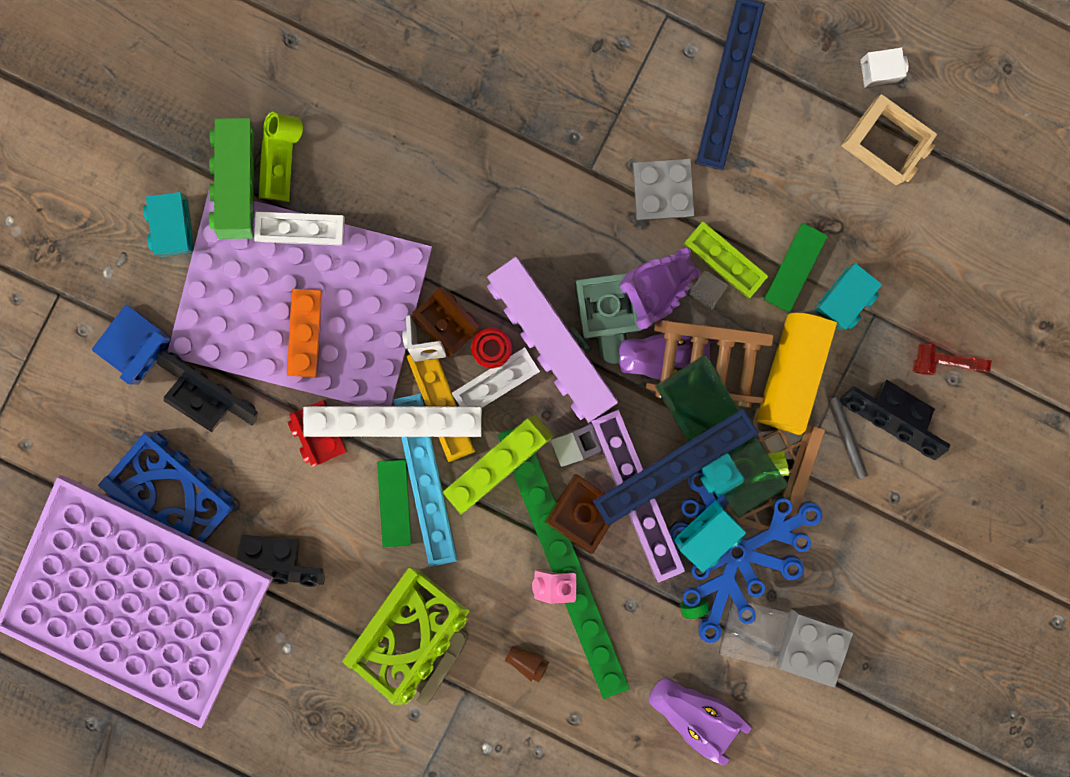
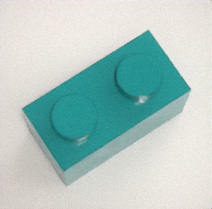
(169, 224)
(848, 297)
(710, 536)

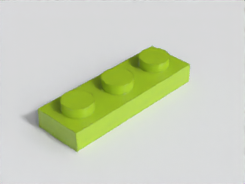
(725, 260)

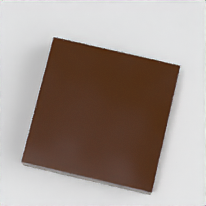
(577, 515)

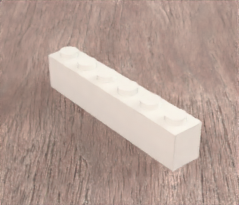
(393, 421)

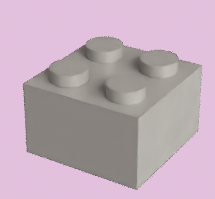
(813, 648)

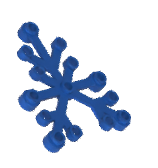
(725, 583)

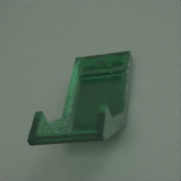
(699, 403)

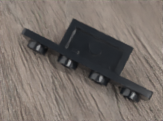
(200, 397)
(899, 415)
(278, 559)

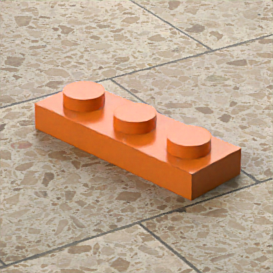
(304, 333)

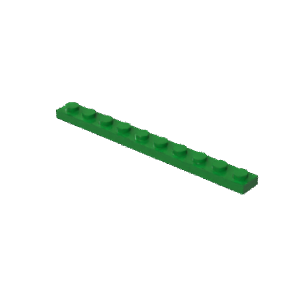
(564, 560)

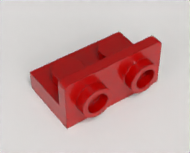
(315, 448)

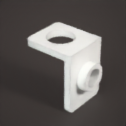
(410, 341)

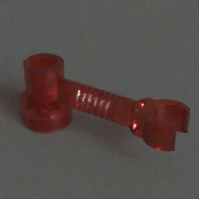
(928, 359)

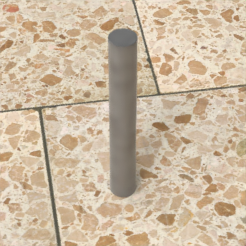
(847, 437)

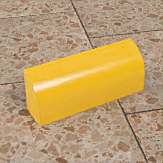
(796, 372)

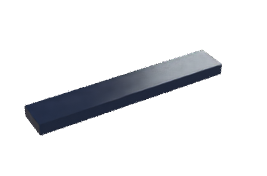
(729, 84)
(676, 467)

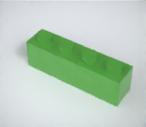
(232, 179)

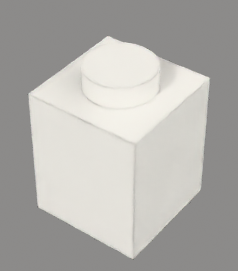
(884, 67)

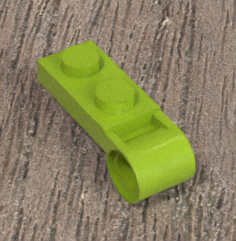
(276, 155)

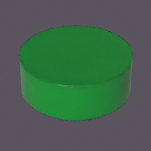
(697, 611)

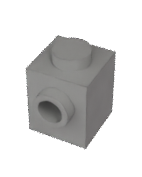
(576, 445)

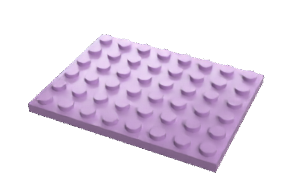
(240, 308)
(132, 601)

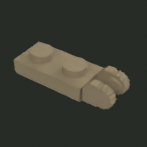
(442, 666)

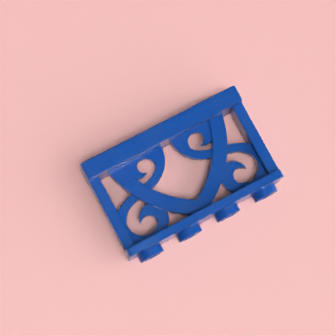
(128, 491)

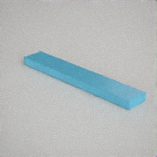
(428, 493)

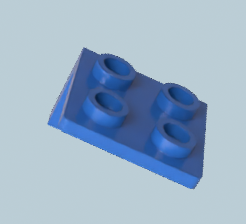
(131, 345)

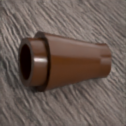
(527, 663)

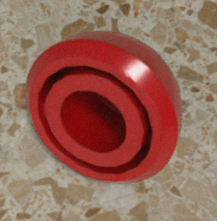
(491, 348)

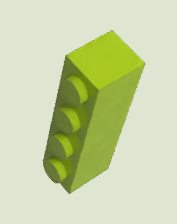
(498, 464)

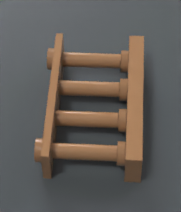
(726, 339)

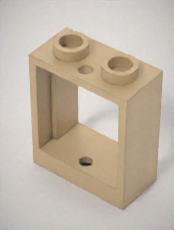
(906, 122)

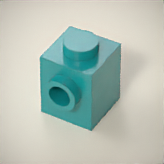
(721, 476)

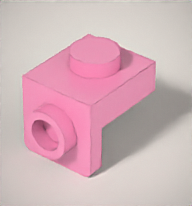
(554, 587)

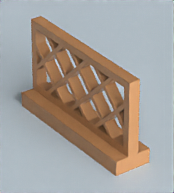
(798, 473)

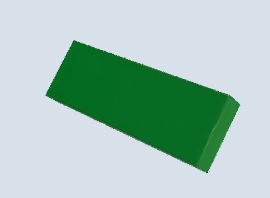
(795, 267)
(394, 503)

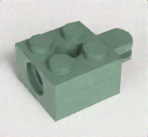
(605, 313)

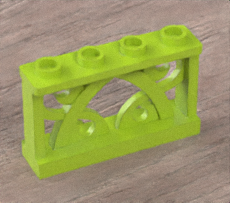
(368, 644)

